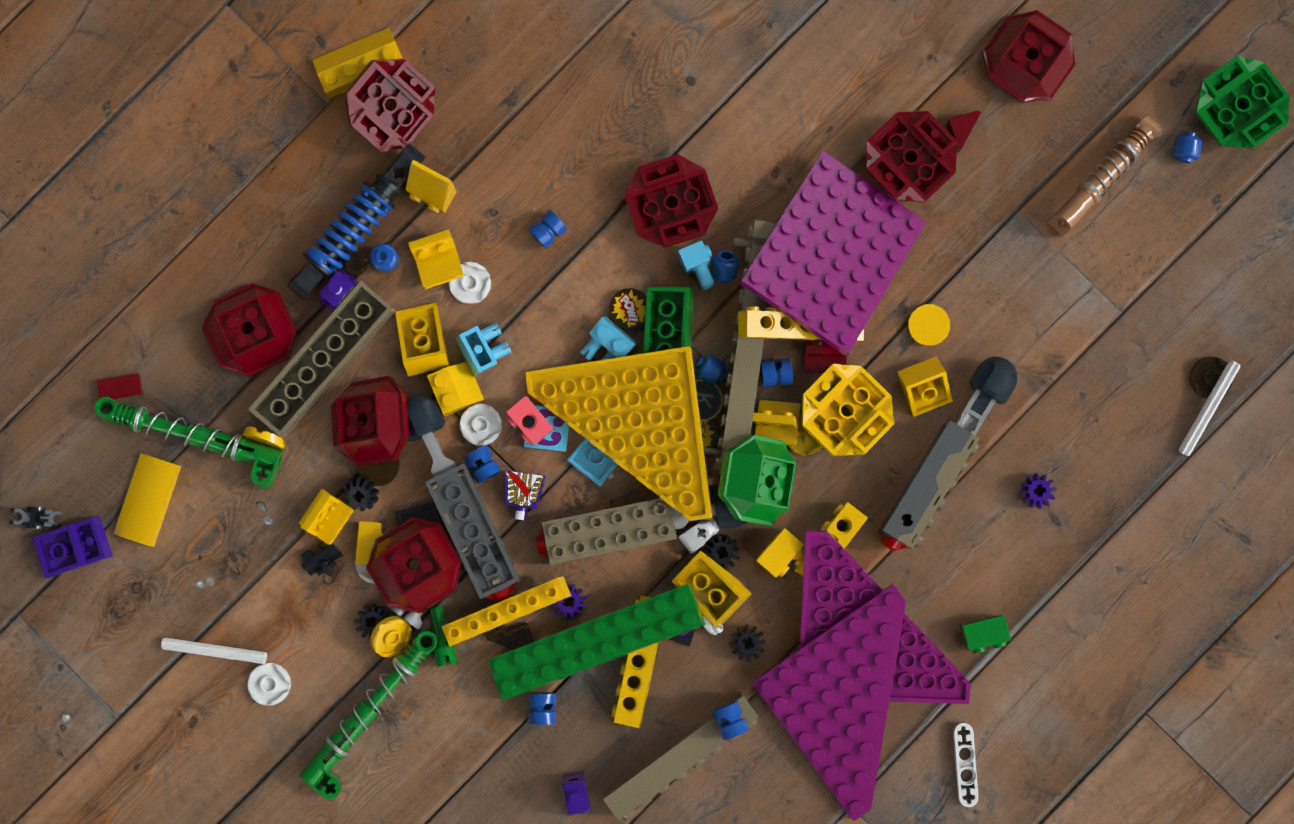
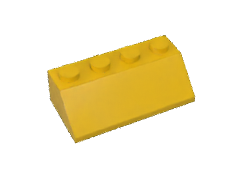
(342, 66)

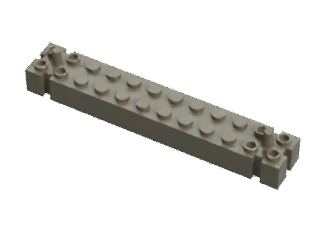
(744, 359)

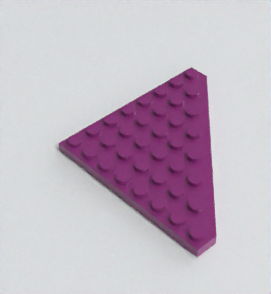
(839, 585)
(838, 696)

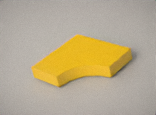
(367, 534)

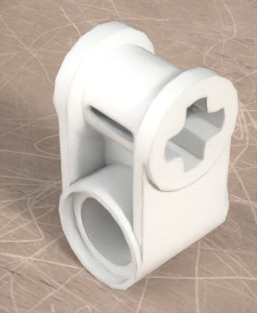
(699, 534)

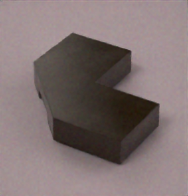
(512, 638)

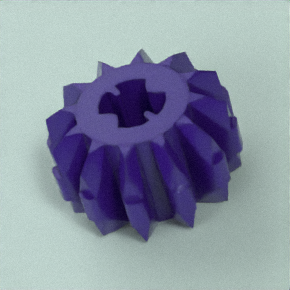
(1029, 491)
(569, 609)

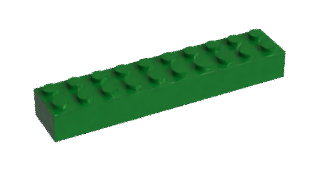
(596, 642)

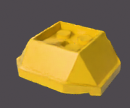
(868, 405)

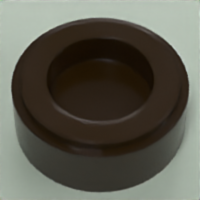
(355, 265)

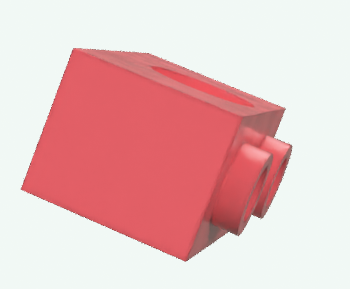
(541, 426)

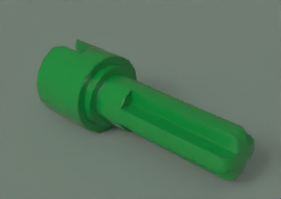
(442, 649)

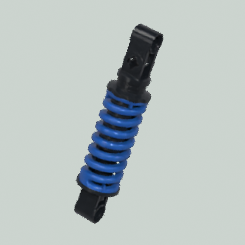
(373, 201)

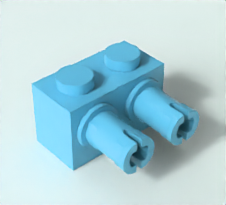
(696, 260)
(610, 336)
(476, 350)

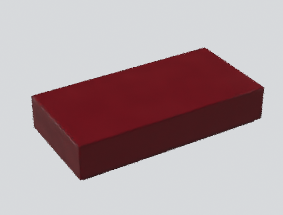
(120, 387)

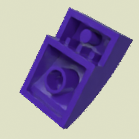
(72, 547)

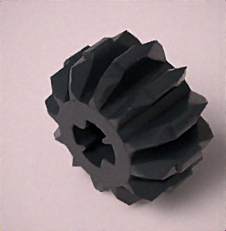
(366, 487)
(728, 548)
(369, 614)
(741, 645)

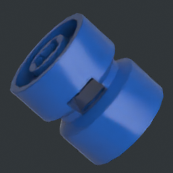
(547, 229)
(776, 372)
(487, 470)
(542, 708)
(730, 720)

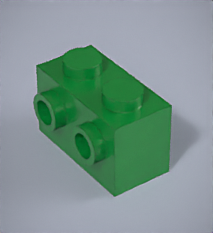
(985, 633)

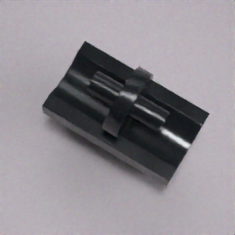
(321, 562)

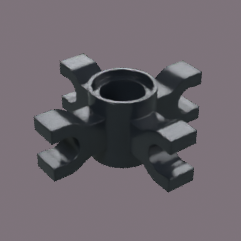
(35, 517)

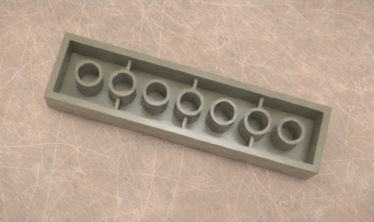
(322, 360)
(672, 764)

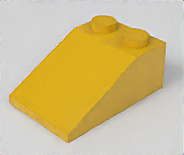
(429, 187)
(421, 339)
(714, 587)

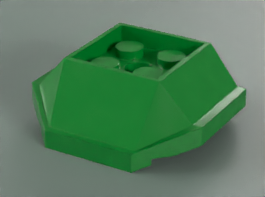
(1257, 89)
(757, 479)

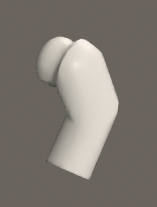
(710, 627)

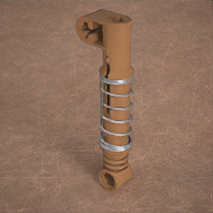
(1090, 191)

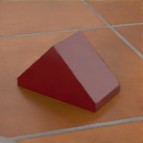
(961, 127)

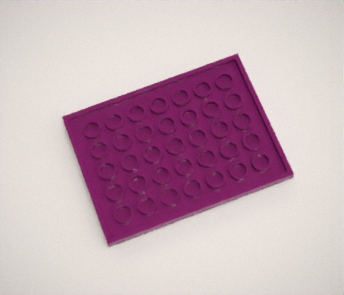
(833, 253)

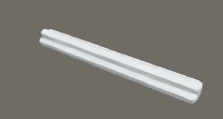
(1209, 408)
(214, 650)

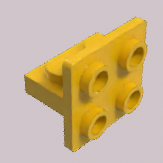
(778, 420)
(326, 517)

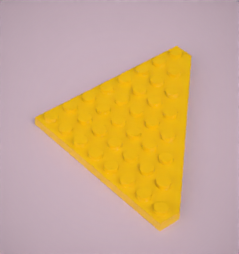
(639, 415)

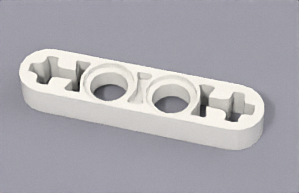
(961, 765)

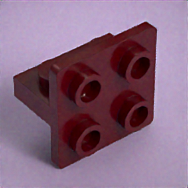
(820, 356)

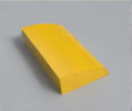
(147, 500)

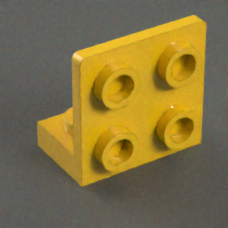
(436, 259)

